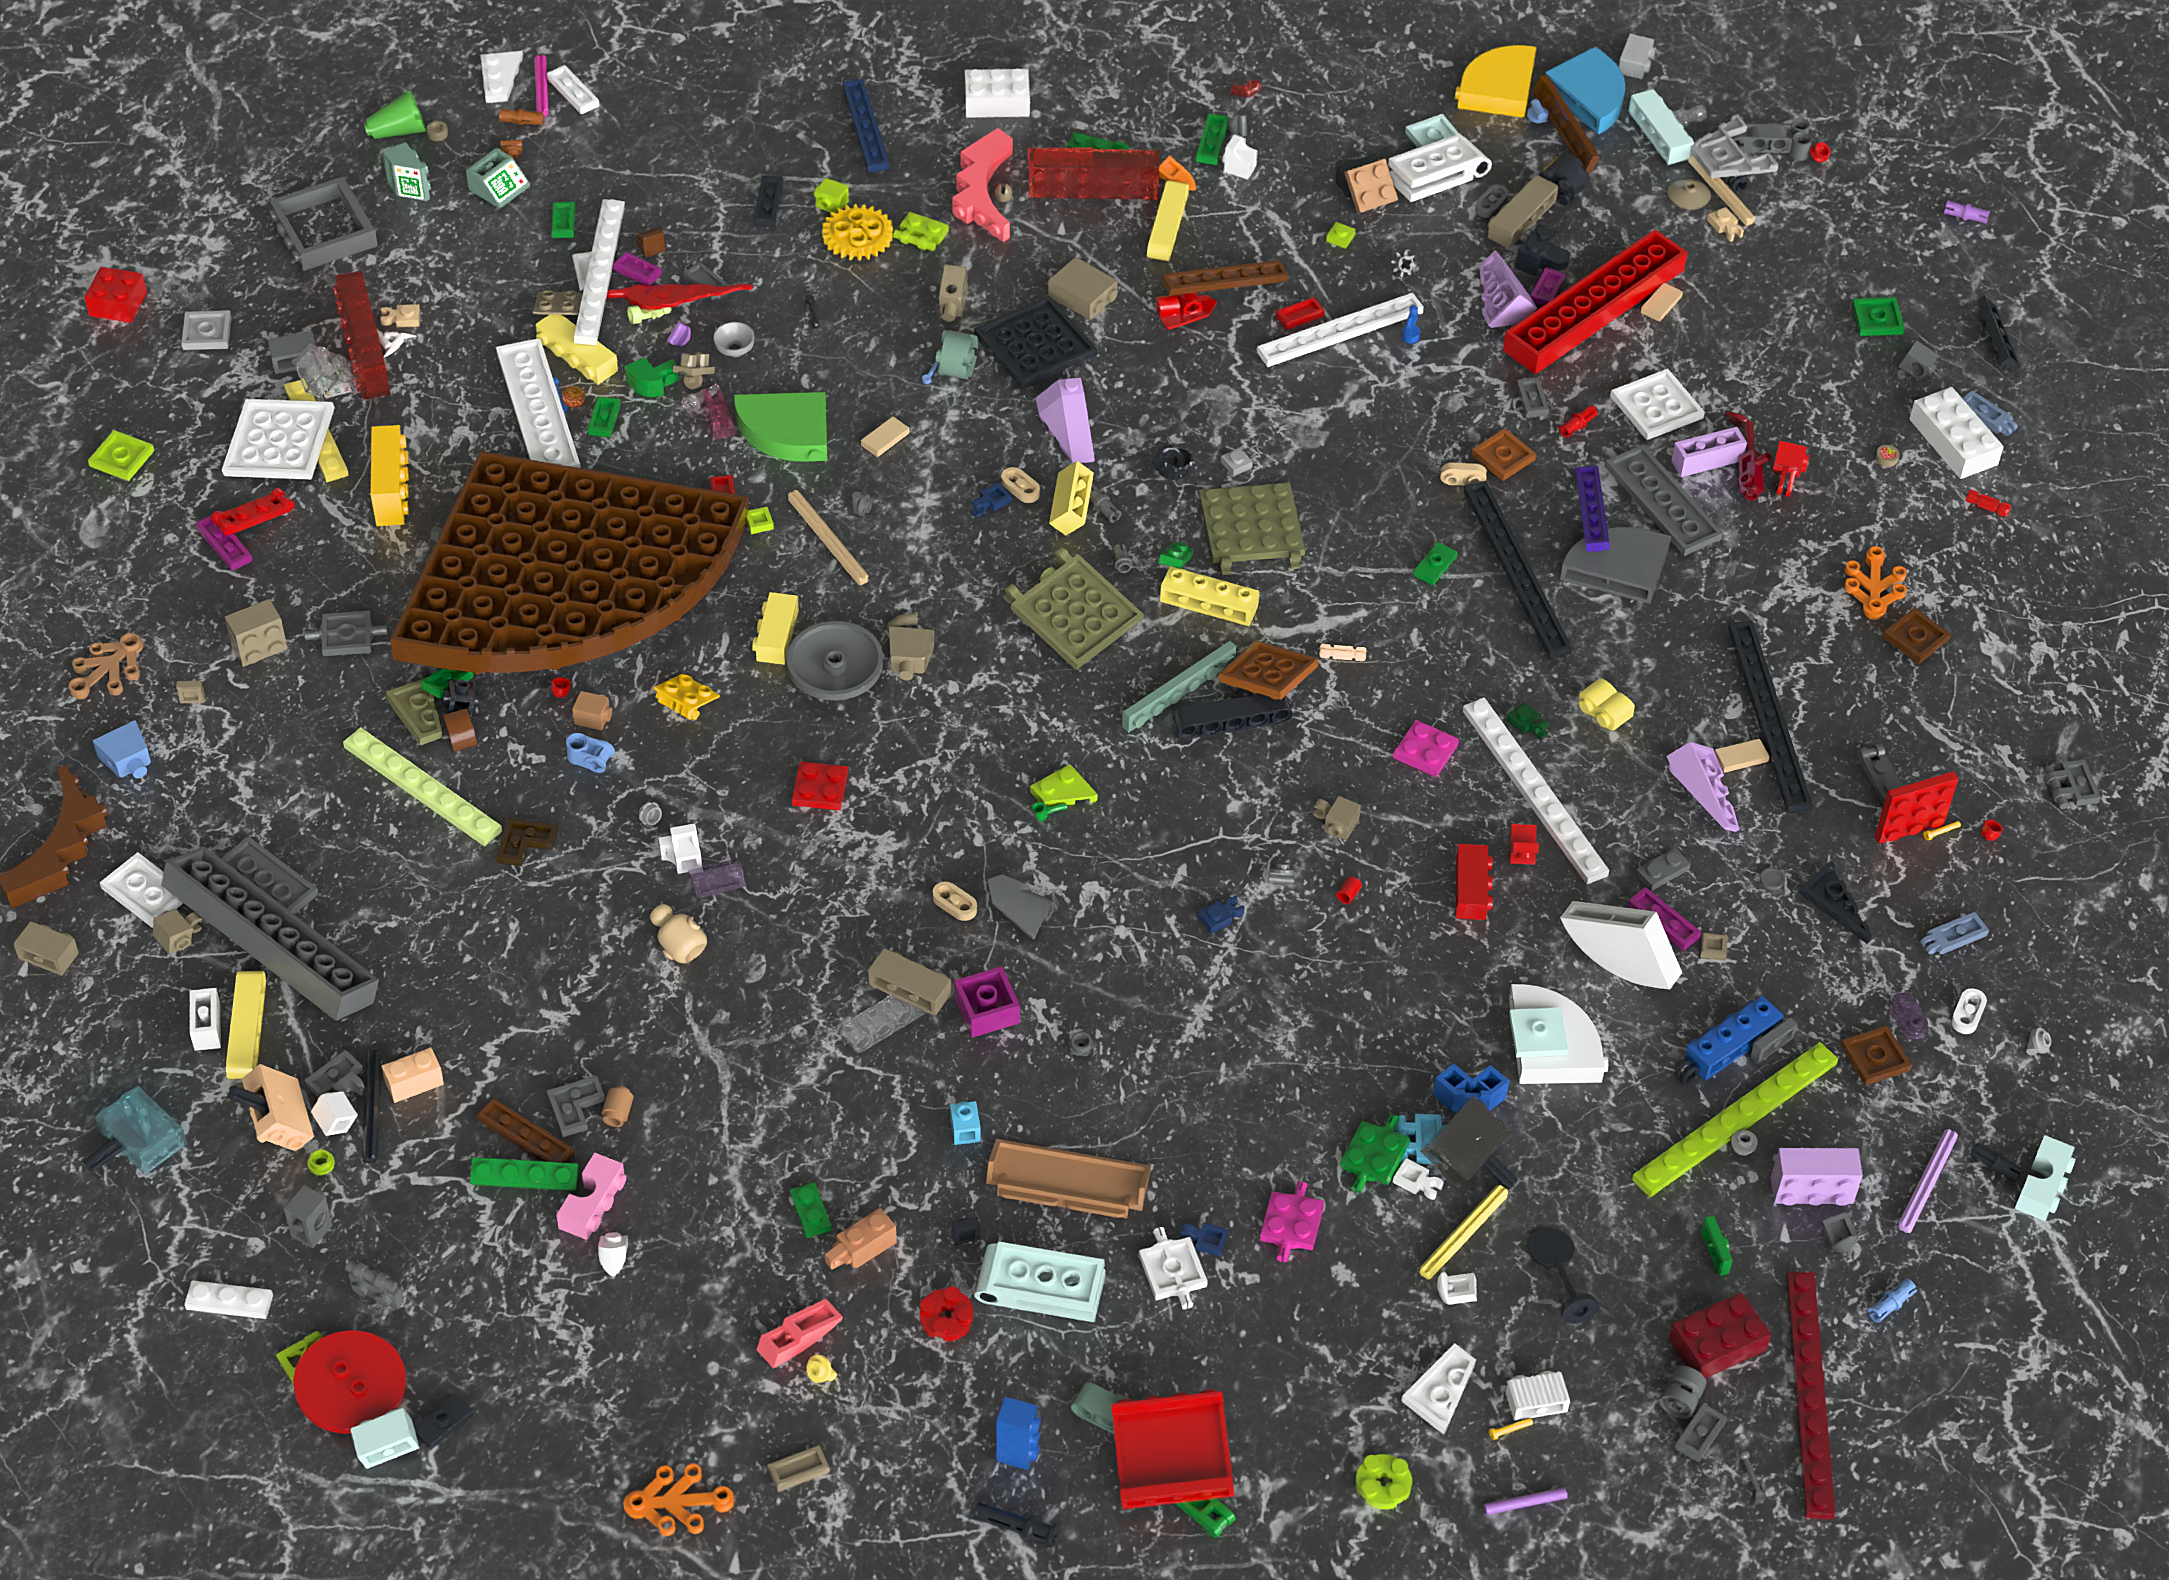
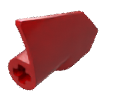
(1183, 308)

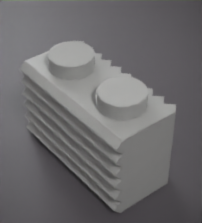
(1636, 56)

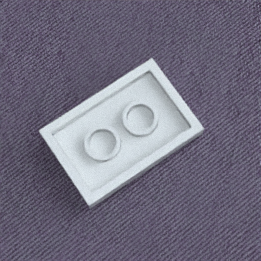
(139, 889)

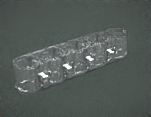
(881, 1021)

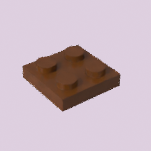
(1916, 635)
(1876, 1055)

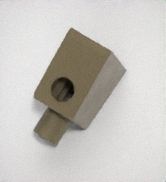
(950, 299)
(910, 650)

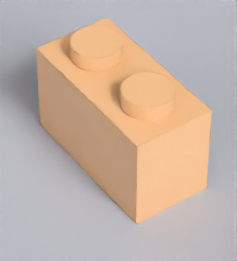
(412, 1075)

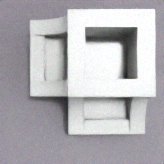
(1239, 158)
(681, 848)

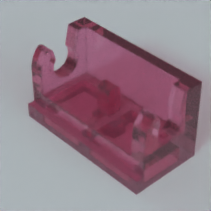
(718, 415)

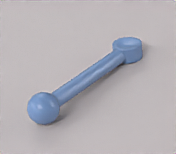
(926, 379)

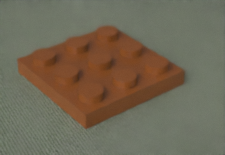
(1268, 670)

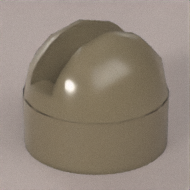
(1003, 188)

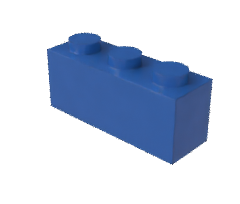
(1017, 1433)

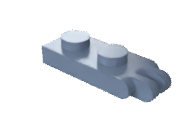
(1990, 415)
(1955, 934)

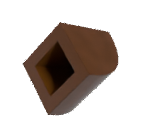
(651, 242)
(459, 730)

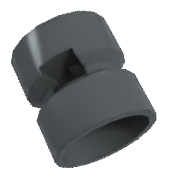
(1683, 1392)

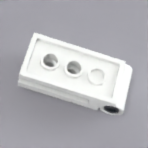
(1437, 167)

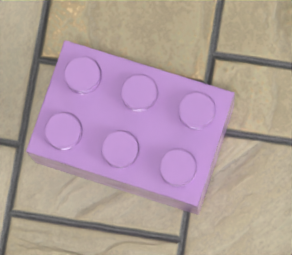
(1816, 1176)

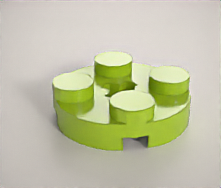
(1383, 1466)

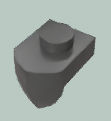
(1840, 1233)

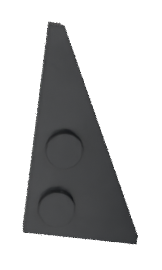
(1831, 897)

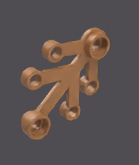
(128, 647)

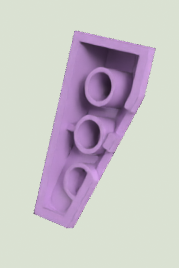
(1503, 294)
(1066, 415)
(1701, 774)

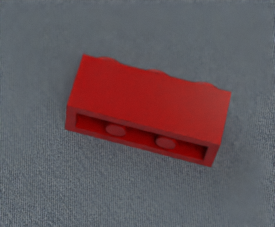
(1473, 881)

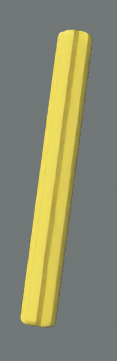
(1463, 1232)

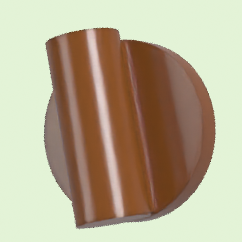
(511, 147)

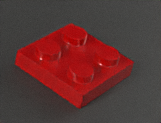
(820, 786)

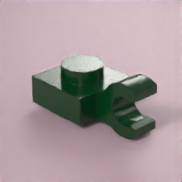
(1526, 719)

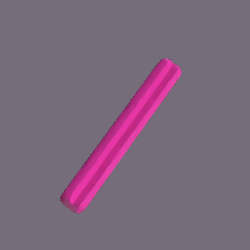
(541, 84)

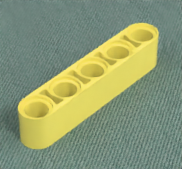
(1167, 220)
(245, 1023)

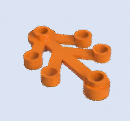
(1874, 606)
(674, 1501)

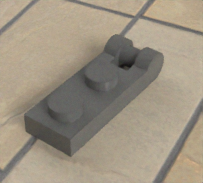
(1880, 771)

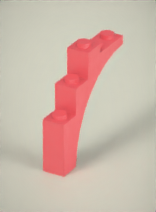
(978, 166)

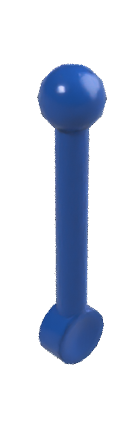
(556, 382)

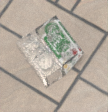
(324, 372)

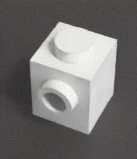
(334, 1113)

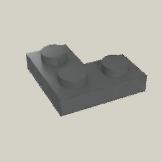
(570, 1099)

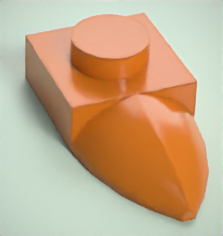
(1173, 171)

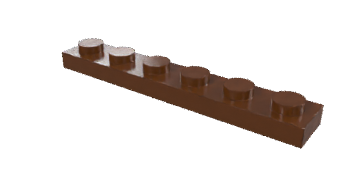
(1566, 123)
(1224, 277)

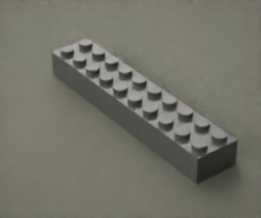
(270, 933)

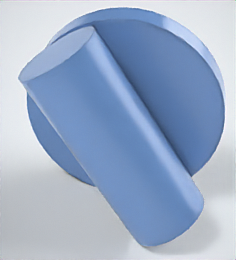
(1537, 113)

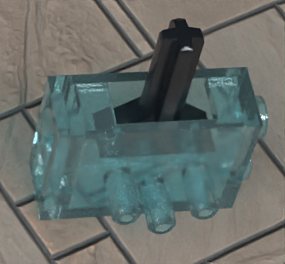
(137, 1130)

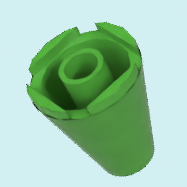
(396, 118)

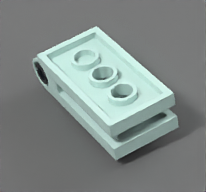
(1041, 1281)

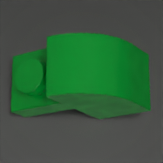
(649, 380)

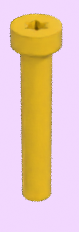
(1928, 835)
(1494, 1433)

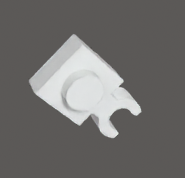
(1415, 1177)

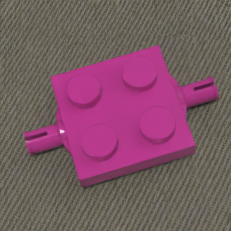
(1292, 1221)

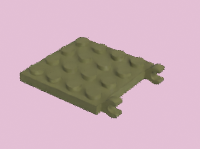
(1252, 524)
(1074, 609)

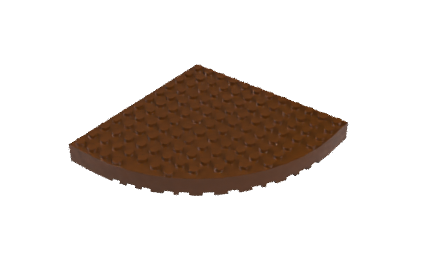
(562, 566)

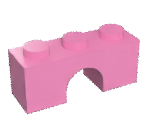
(584, 1214)

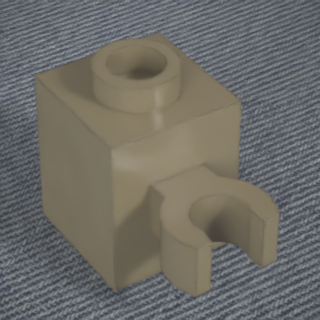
(1340, 817)
(174, 931)

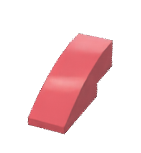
(798, 1332)

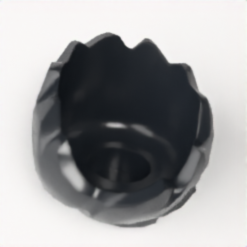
(1172, 461)

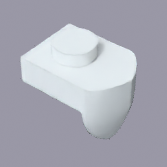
(612, 1252)
(1457, 1288)

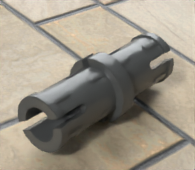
(1102, 503)

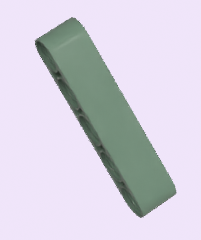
(1095, 1405)

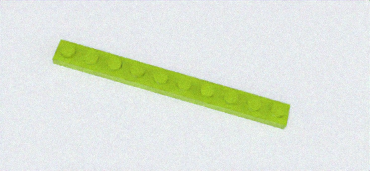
(1734, 1118)

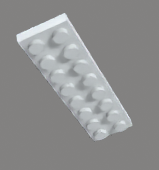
(537, 403)

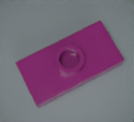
(637, 269)

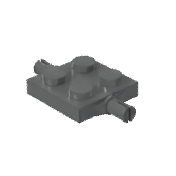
(346, 633)

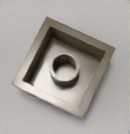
(256, 632)

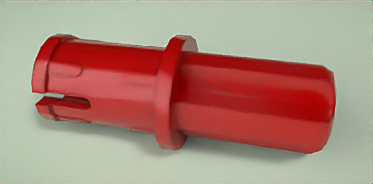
(1578, 421)

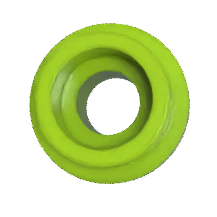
(318, 1157)

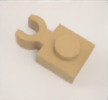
(1726, 222)
(404, 316)

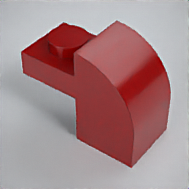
(1522, 844)

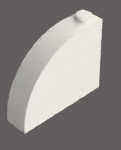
(1624, 942)
(1585, 1053)

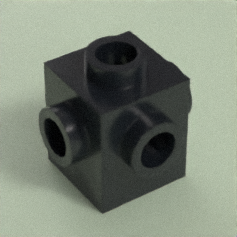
(460, 696)

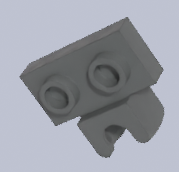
(337, 1076)

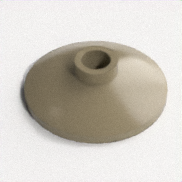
(1688, 194)

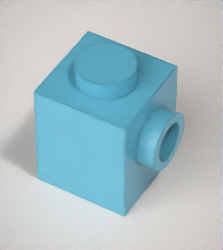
(965, 1122)

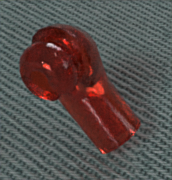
(1248, 89)

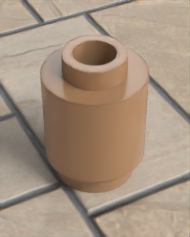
(617, 1106)

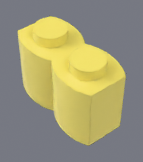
(1606, 704)

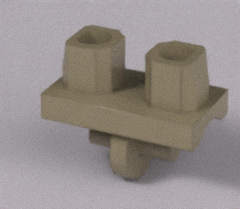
(695, 366)

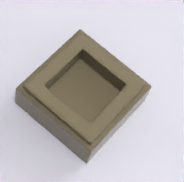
(190, 691)
(1713, 946)

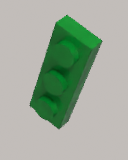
(1212, 139)

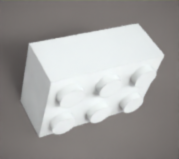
(997, 93)

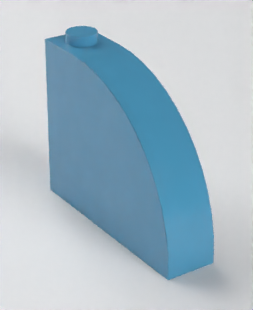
(1591, 88)

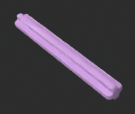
(1927, 1181)

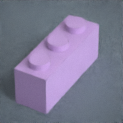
(1708, 451)

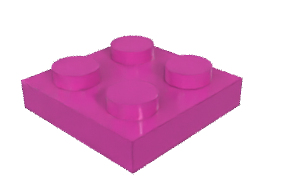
(1426, 748)

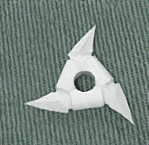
(396, 338)

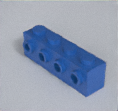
(1733, 1037)

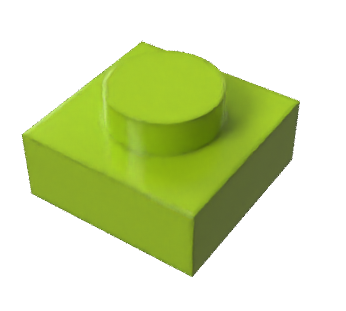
(1341, 235)
(759, 520)

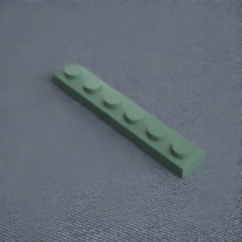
(1178, 687)

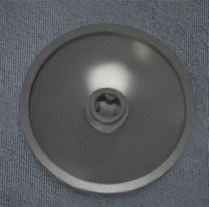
(835, 660)

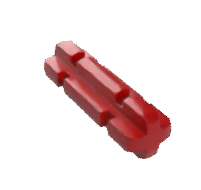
(1988, 503)

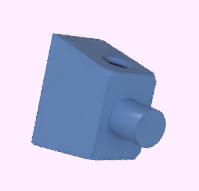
(124, 751)

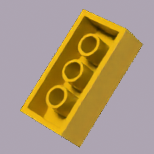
(389, 475)

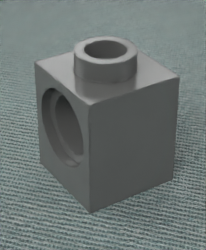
(1919, 361)

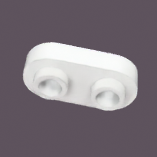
(1967, 1012)

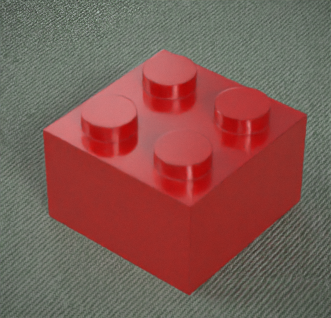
(115, 294)

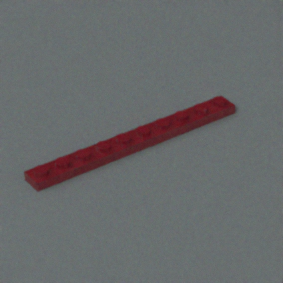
(1810, 1396)

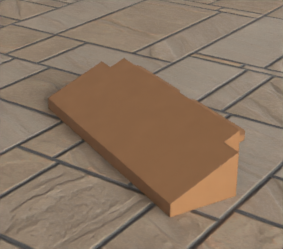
(1067, 1179)

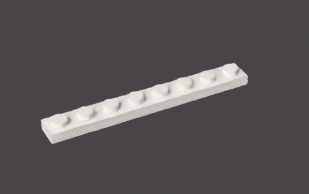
(1338, 330)

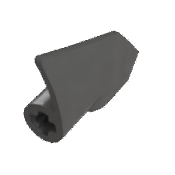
(1020, 903)

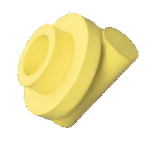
(820, 1369)

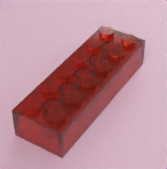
(1094, 174)
(361, 335)

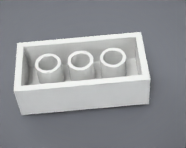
(1956, 432)

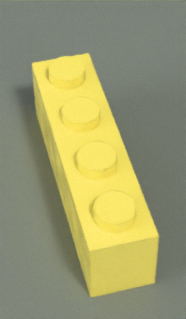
(593, 361)

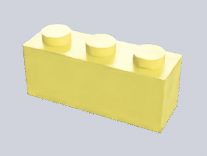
(1071, 498)
(776, 628)

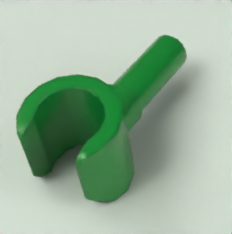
(1042, 811)

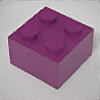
(986, 1001)

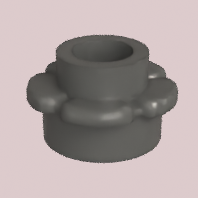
(1084, 1039)

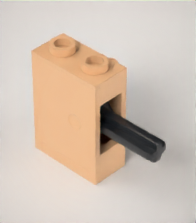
(275, 1107)

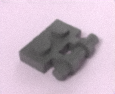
(2078, 781)
(375, 1285)

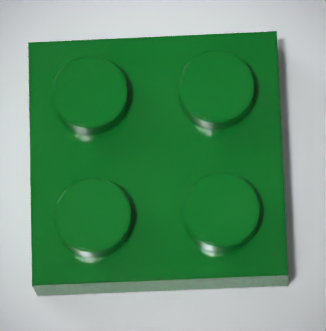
(1877, 316)

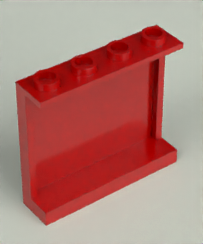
(1172, 1449)

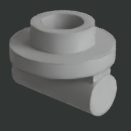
(2038, 1042)

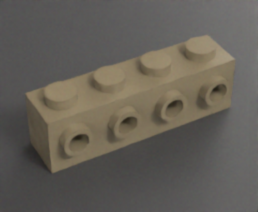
(1522, 211)

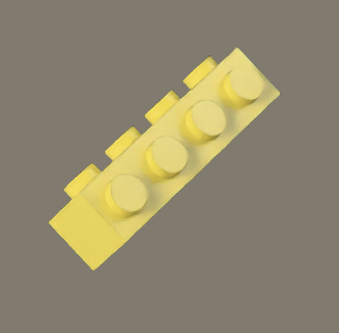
(1209, 596)

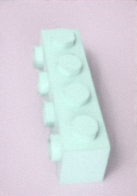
(1660, 126)

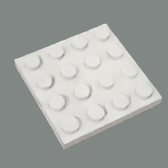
(278, 439)

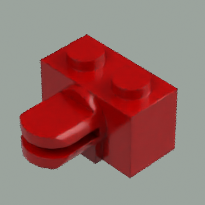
(1790, 462)

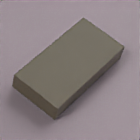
(798, 1468)

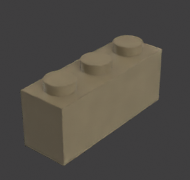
(910, 981)

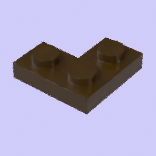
(524, 834)

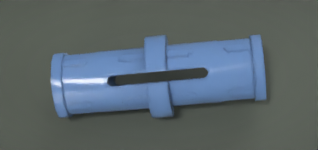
(1892, 1300)

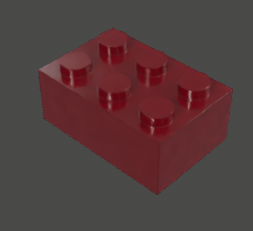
(1720, 1336)

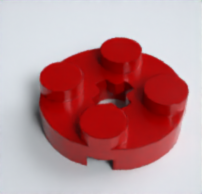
(946, 1300)

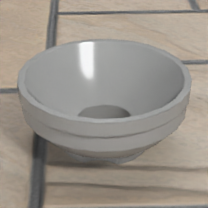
(731, 334)

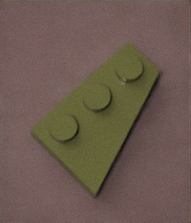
(416, 711)

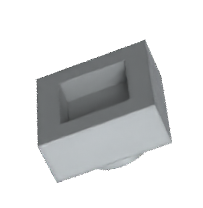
(1236, 461)

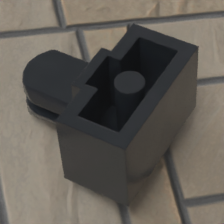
(1541, 251)

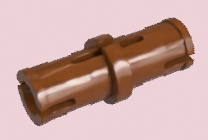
(521, 116)

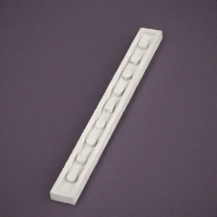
(599, 272)
(1536, 791)

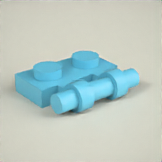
(1423, 1128)

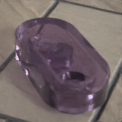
(1908, 1013)

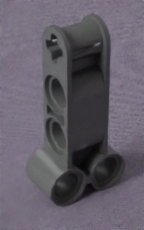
(1777, 138)

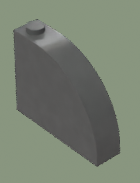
(1626, 569)

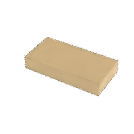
(1661, 302)
(885, 436)
(1742, 755)

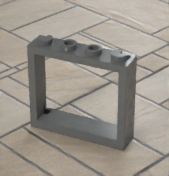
(332, 249)

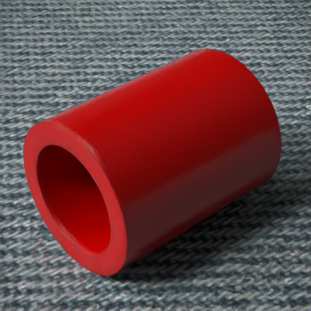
(1349, 890)

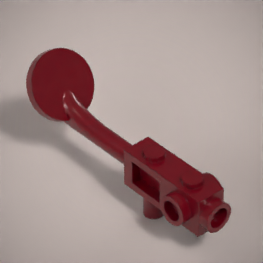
(1750, 462)

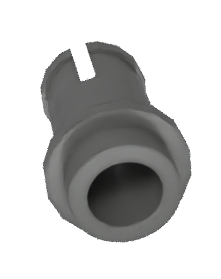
(1122, 561)

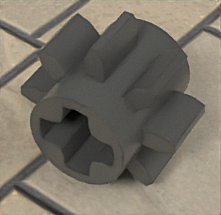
(1396, 263)

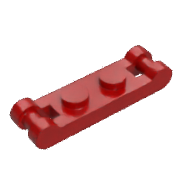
(253, 512)

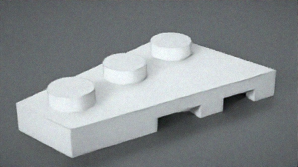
(499, 74)
(1440, 1388)

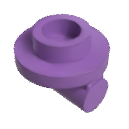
(680, 335)

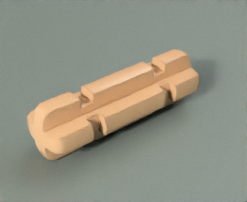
(1343, 652)

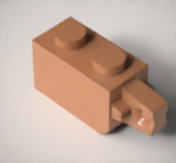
(862, 1241)

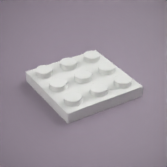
(1657, 404)

